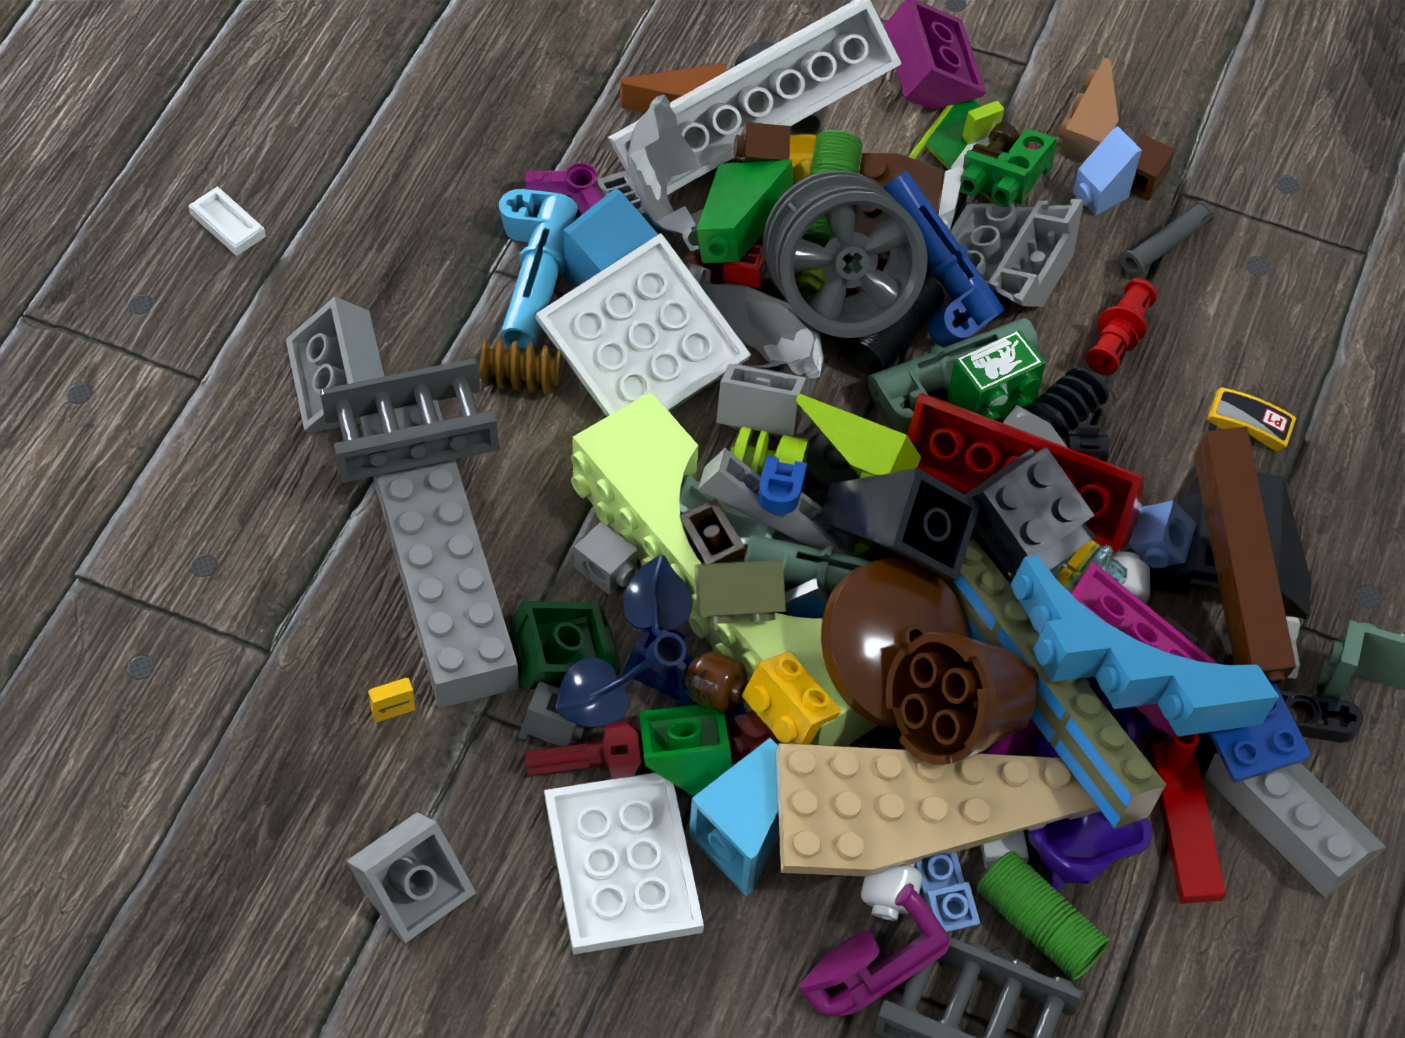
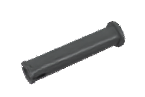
(1138, 259)

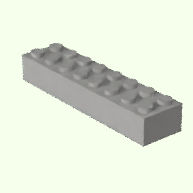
(445, 575)

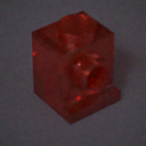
(748, 734)

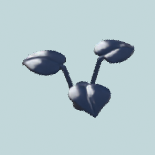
(654, 599)

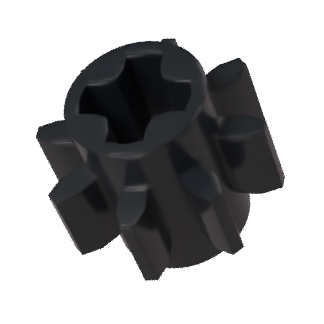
(1089, 442)

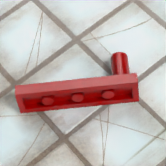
(1187, 821)

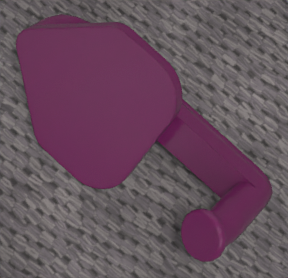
(850, 961)

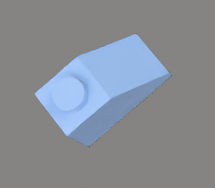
(1108, 173)

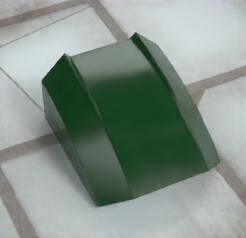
(555, 636)

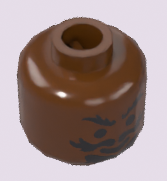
(716, 681)

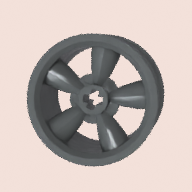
(885, 293)

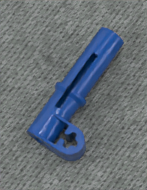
(950, 265)

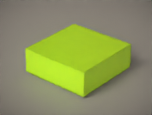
(982, 121)

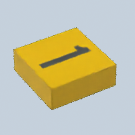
(391, 699)

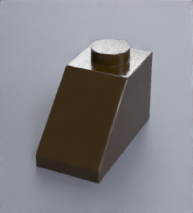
(712, 534)

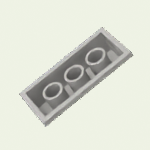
(1302, 823)

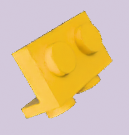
(789, 699)

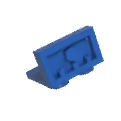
(1263, 747)

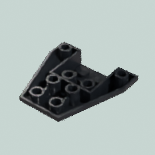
(1284, 538)

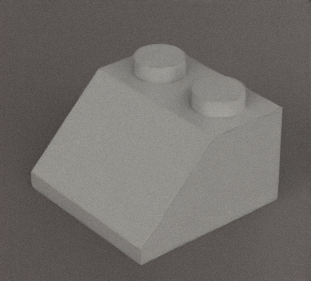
(411, 876)

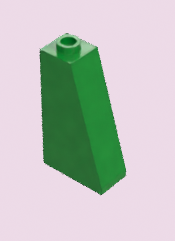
(740, 207)

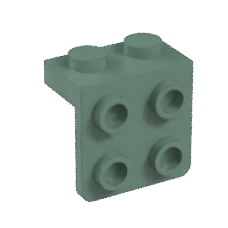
(1366, 654)

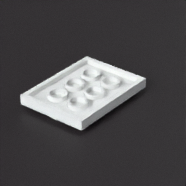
(622, 862)

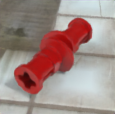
(1121, 327)

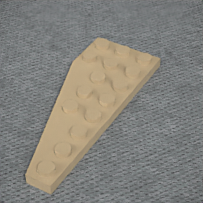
(885, 808)

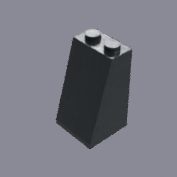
(905, 518)

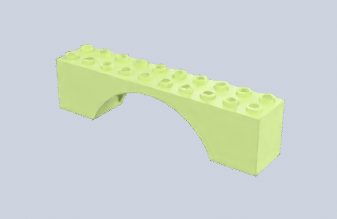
(634, 477)

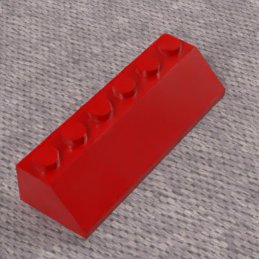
(970, 448)

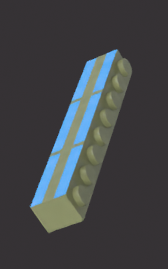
(1066, 710)

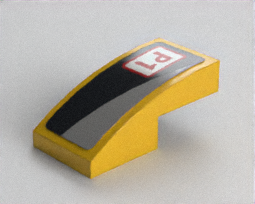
(1264, 420)

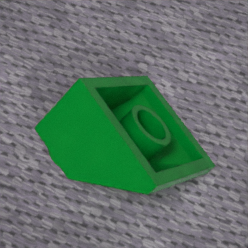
(686, 745)

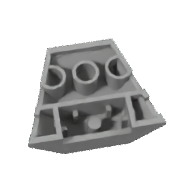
(1020, 248)

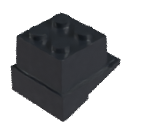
(1030, 512)

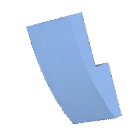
(947, 892)

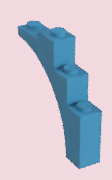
(1081, 645)

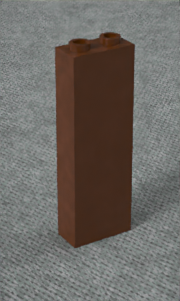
(1243, 553)

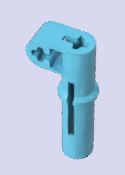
(540, 220)

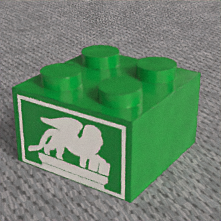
(997, 377)

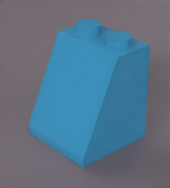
(603, 237)

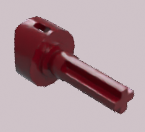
(593, 754)

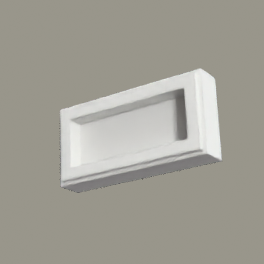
(227, 221)

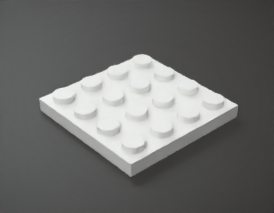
(642, 331)

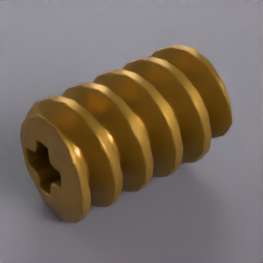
(520, 367)

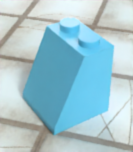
(739, 817)

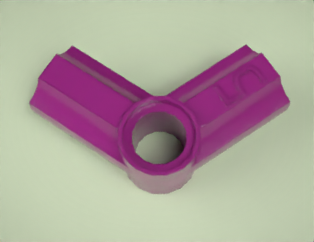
(577, 182)

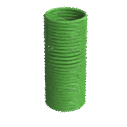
(832, 152)
(1033, 904)

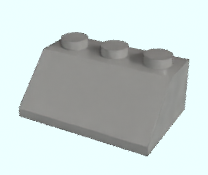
(331, 351)

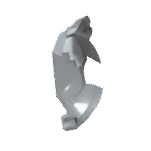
(658, 153)
(765, 324)

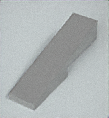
(738, 487)

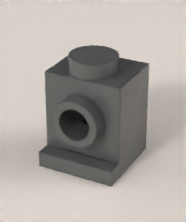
(544, 721)

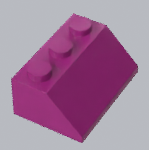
(934, 56)

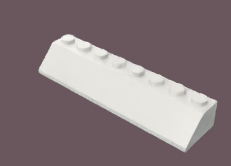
(778, 85)

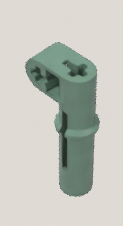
(930, 373)
(804, 562)

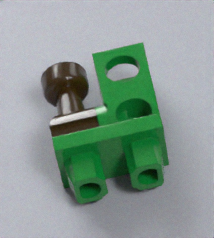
(1006, 164)

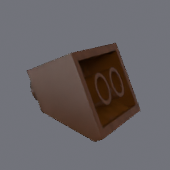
(885, 168)

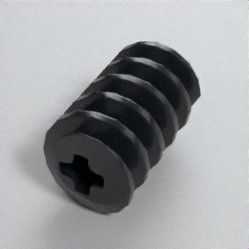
(1070, 400)

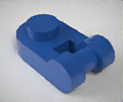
(781, 486)

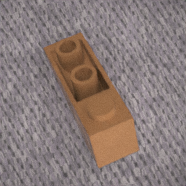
(1093, 114)

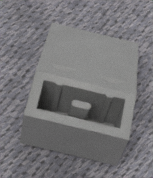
(762, 399)

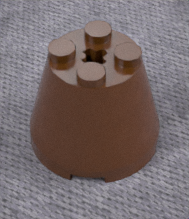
(958, 696)

